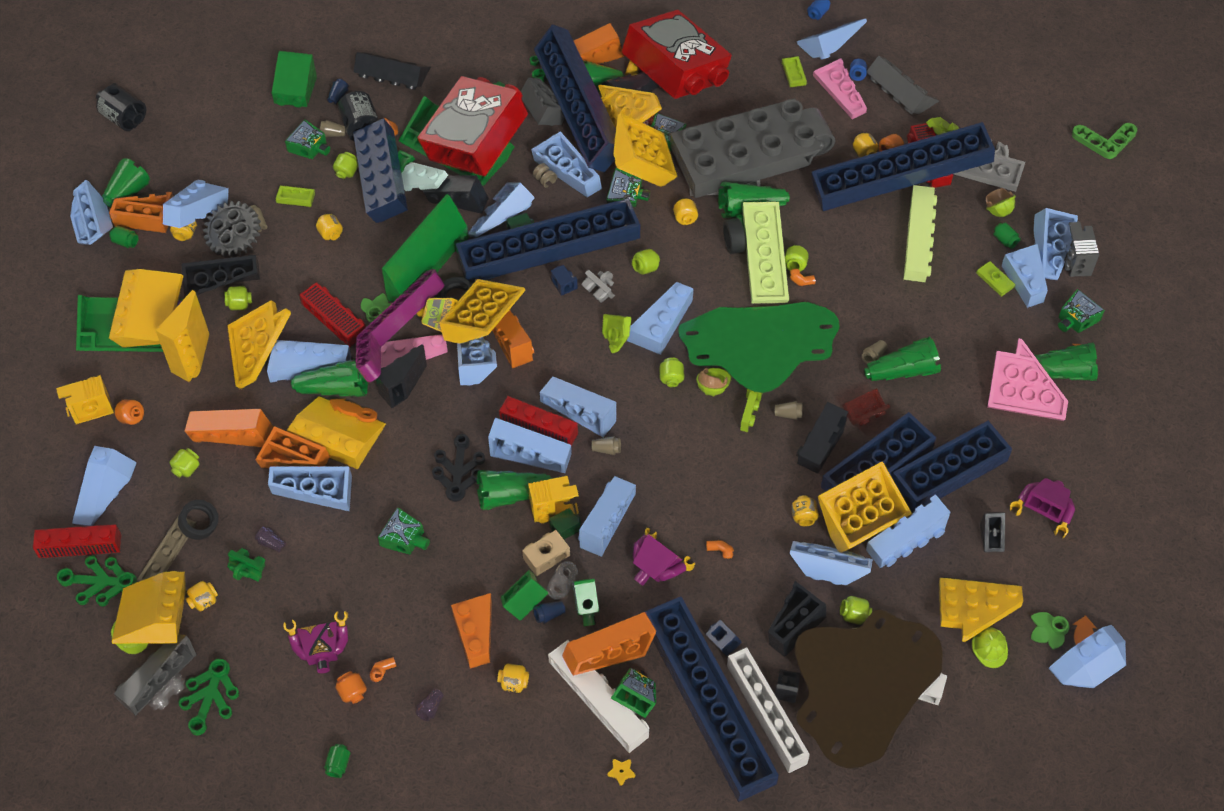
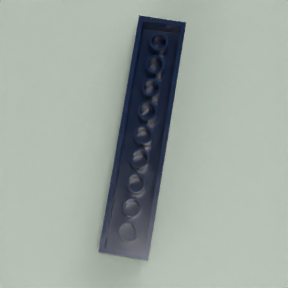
(577, 97)
(903, 166)
(548, 241)
(711, 700)

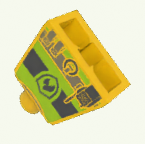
(435, 311)

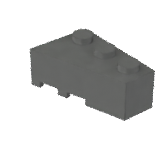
(542, 102)

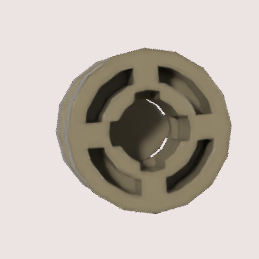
(544, 174)

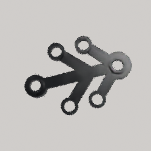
(458, 470)

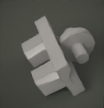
(592, 281)

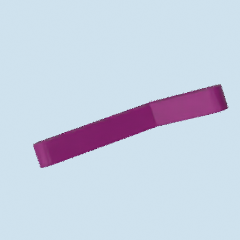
(391, 320)

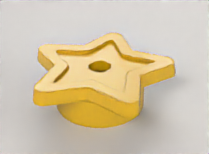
(615, 772)

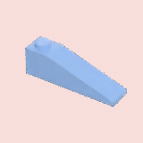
(509, 202)
(475, 361)
(103, 479)

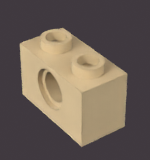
(541, 562)

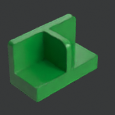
(523, 595)

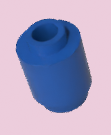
(818, 9)
(858, 69)

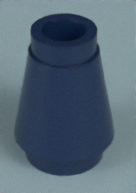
(338, 90)
(548, 611)

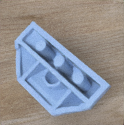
(89, 214)
(829, 564)
(1092, 659)

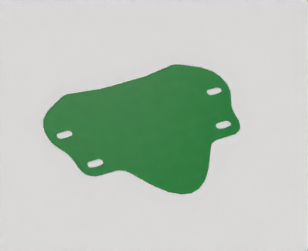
(752, 341)

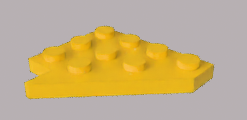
(633, 103)
(253, 340)
(975, 604)

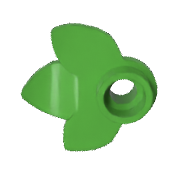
(373, 307)
(1047, 631)

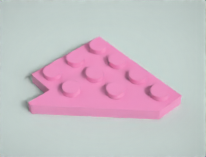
(1024, 386)

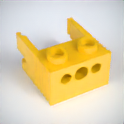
(87, 400)
(549, 496)

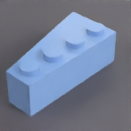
(294, 357)
(527, 447)
(313, 484)
(606, 516)
(909, 533)

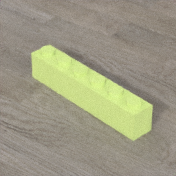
(919, 234)

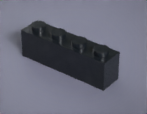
(390, 69)
(211, 274)

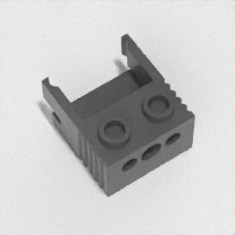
(1083, 251)

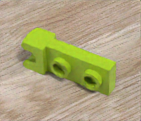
(752, 405)

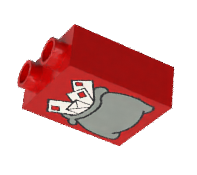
(676, 54)
(473, 125)

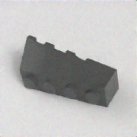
(900, 86)
(154, 674)

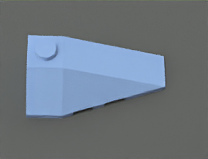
(830, 40)
(1053, 239)

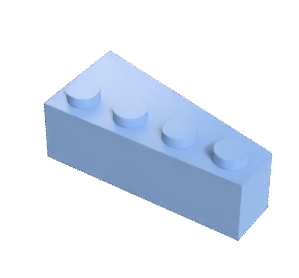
(567, 164)
(193, 203)
(661, 319)
(580, 405)

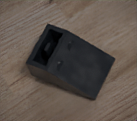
(401, 376)

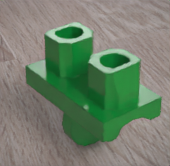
(244, 566)

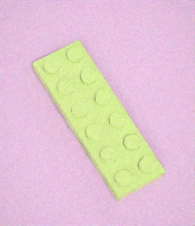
(765, 252)

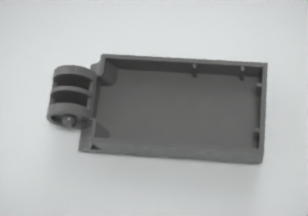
(750, 145)

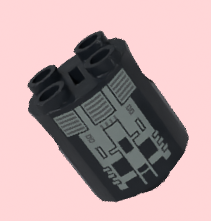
(120, 107)
(356, 111)

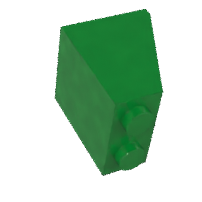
(293, 79)

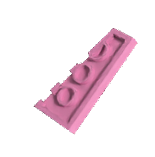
(838, 84)
(392, 350)

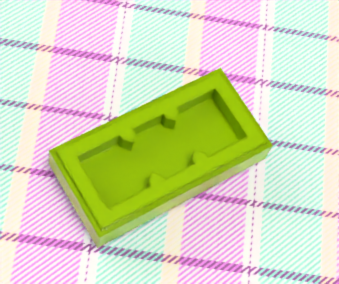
(794, 71)
(295, 196)
(995, 278)

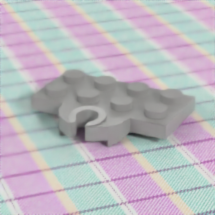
(1003, 172)

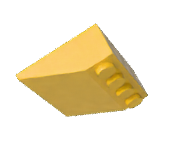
(642, 151)
(143, 306)
(479, 310)
(184, 338)
(342, 435)
(862, 507)
(151, 610)

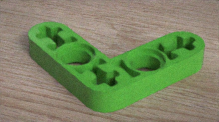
(1108, 144)

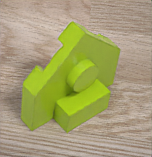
(941, 126)
(616, 329)

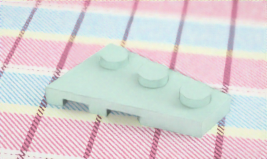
(422, 176)

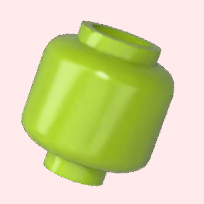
(345, 165)
(796, 258)
(645, 261)
(237, 298)
(671, 372)
(184, 463)
(855, 610)

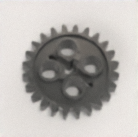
(232, 229)

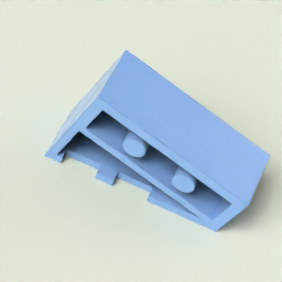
(1026, 271)

